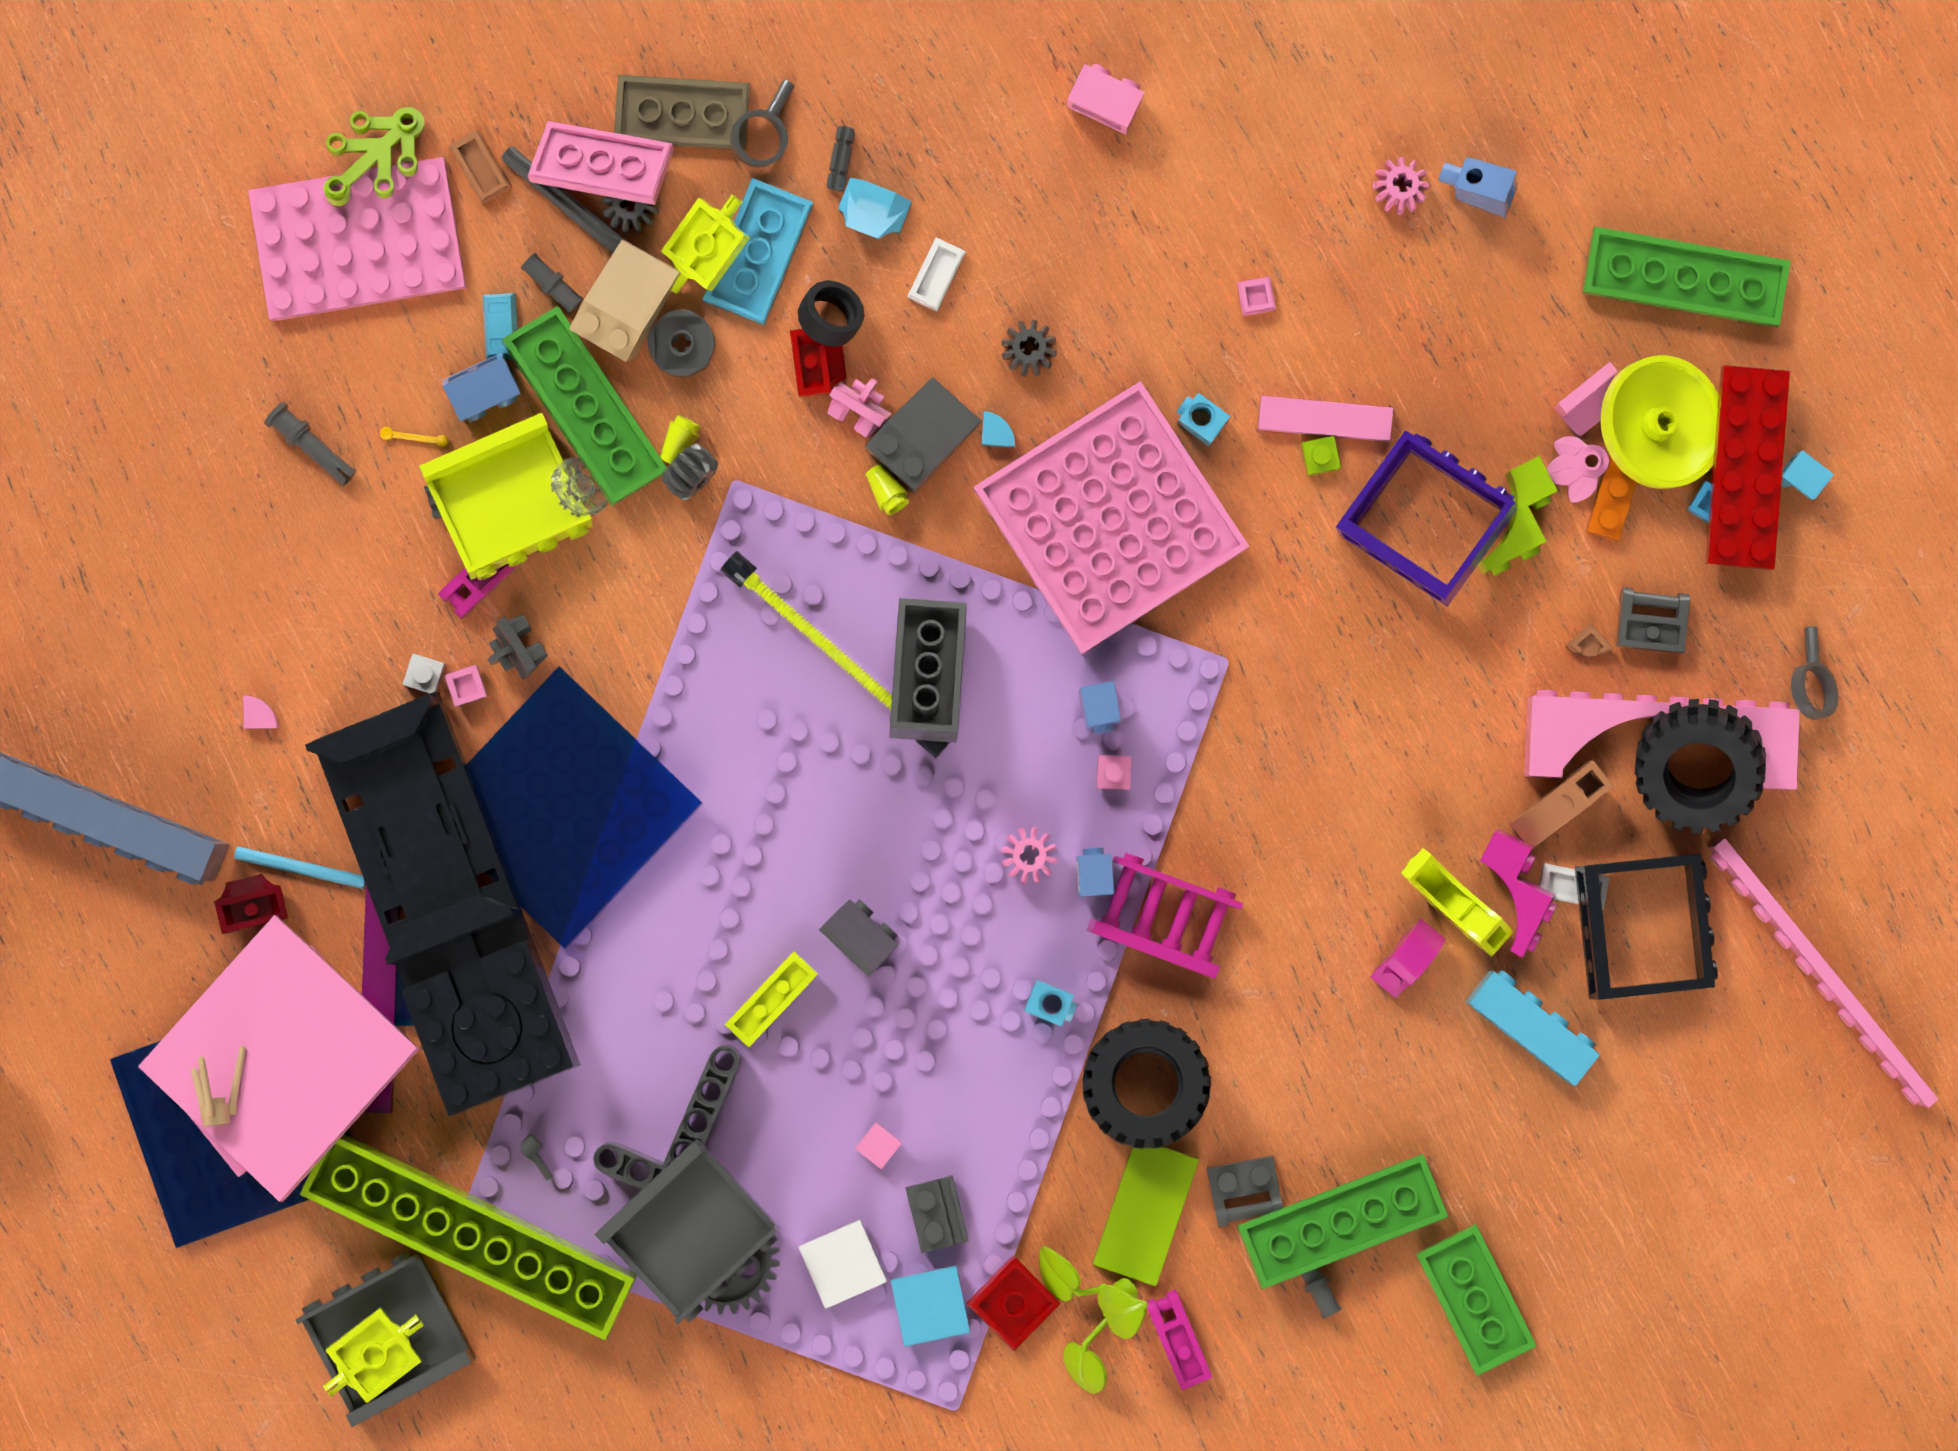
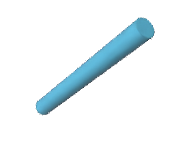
(299, 867)

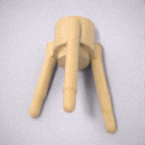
(215, 1110)

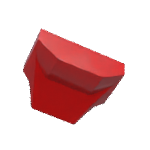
(816, 365)

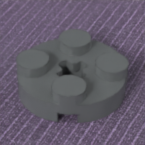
(667, 330)

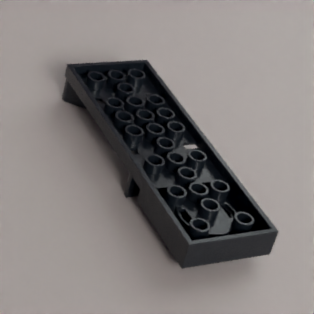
(462, 947)

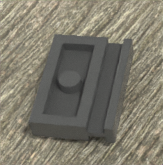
(937, 1214)

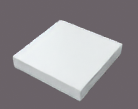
(842, 1263)

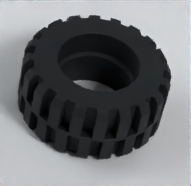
(1698, 806)
(1179, 1051)

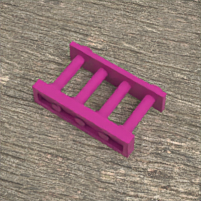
(1140, 937)

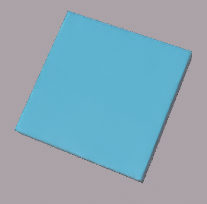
(930, 1305)

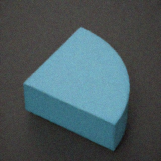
(996, 431)

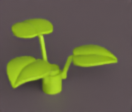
(1119, 1305)

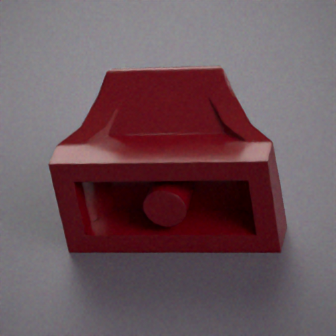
(249, 904)

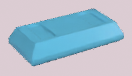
(499, 321)

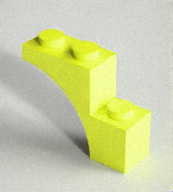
(1456, 902)

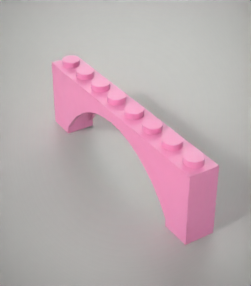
(1565, 724)

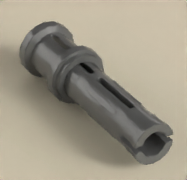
(299, 434)

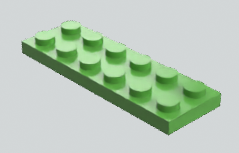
(1686, 277)
(584, 406)
(1342, 1221)

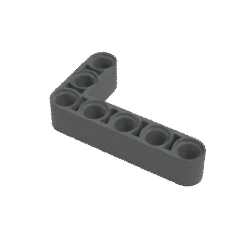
(685, 1133)

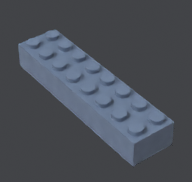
(109, 822)

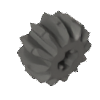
(628, 218)
(1021, 339)
(690, 471)

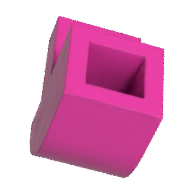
(1409, 958)

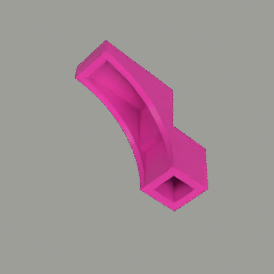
(1533, 904)

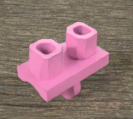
(848, 399)

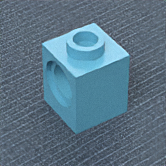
(1205, 433)
(1039, 992)

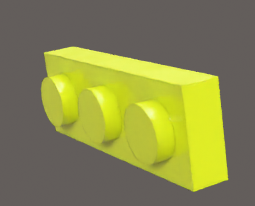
(771, 999)

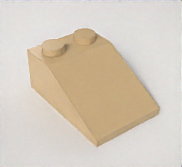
(625, 301)

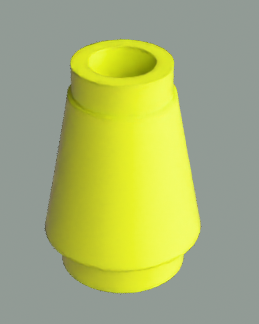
(680, 434)
(887, 490)

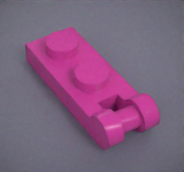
(479, 589)
(1179, 1341)

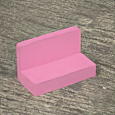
(1583, 406)

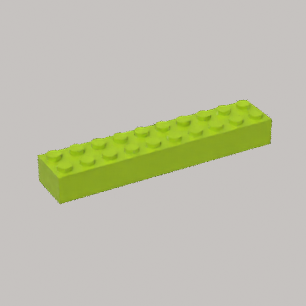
(470, 1235)

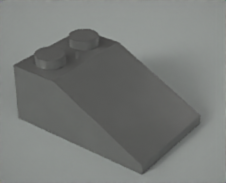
(922, 435)
(860, 936)

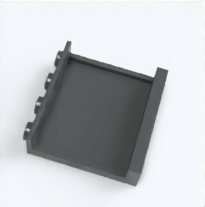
(689, 1231)
(401, 1293)

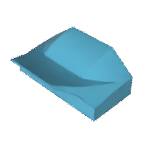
(873, 208)

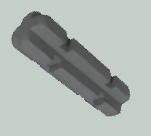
(840, 158)

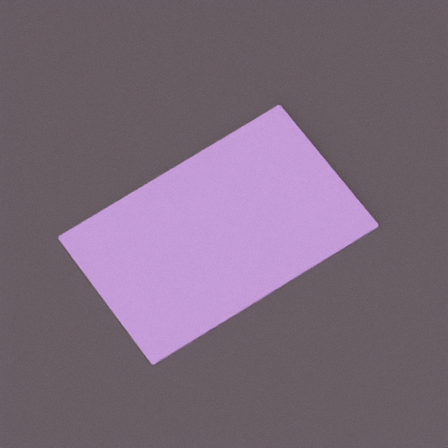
(826, 809)

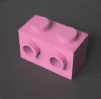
(1105, 98)

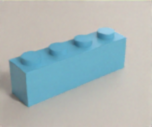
(1532, 1027)

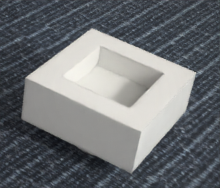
(424, 673)

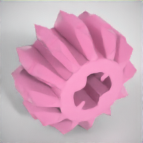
(1409, 178)
(1019, 849)

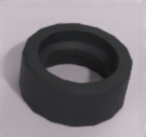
(844, 299)

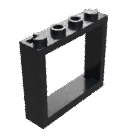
(1594, 934)

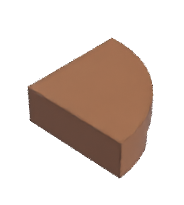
(1589, 643)

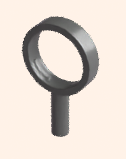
(771, 115)
(1823, 674)

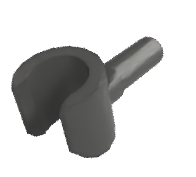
(529, 1149)

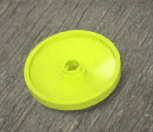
(1661, 421)

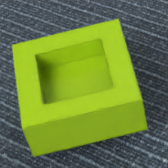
(1320, 456)

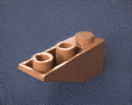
(1562, 803)

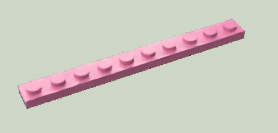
(1829, 984)

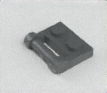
(1652, 631)
(1240, 1180)

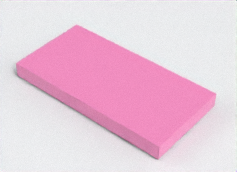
(601, 162)

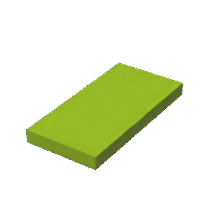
(1145, 1213)

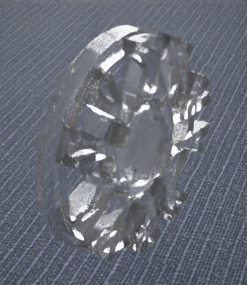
(578, 487)

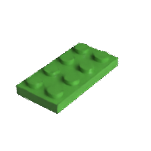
(1475, 1299)

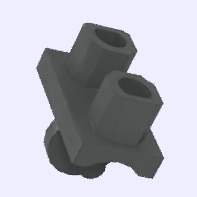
(509, 636)

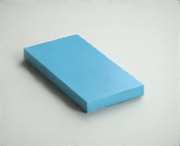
(774, 224)

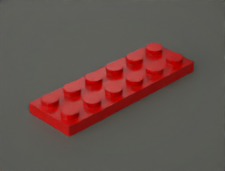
(1747, 467)

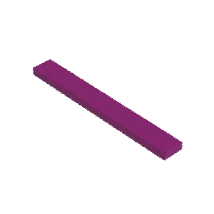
(379, 983)

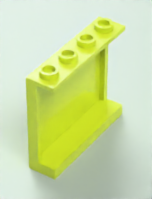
(501, 497)

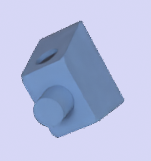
(1495, 185)

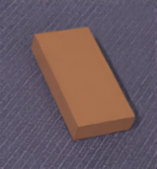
(479, 167)

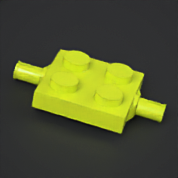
(705, 243)
(373, 1355)

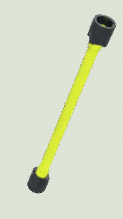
(742, 573)

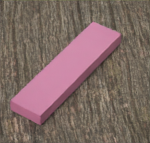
(1325, 418)

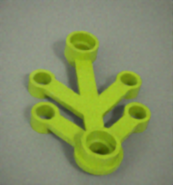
(375, 150)

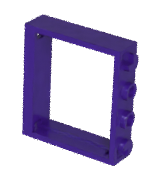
(1448, 465)

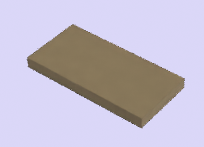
(681, 110)

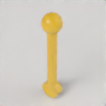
(387, 434)

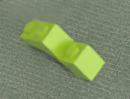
(1529, 486)

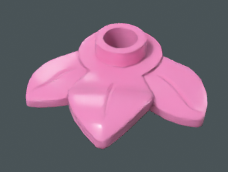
(1572, 469)

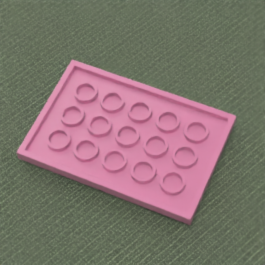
(357, 252)

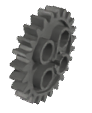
(745, 1286)

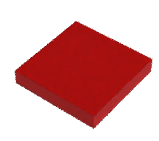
(1013, 1303)

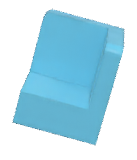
(1805, 475)

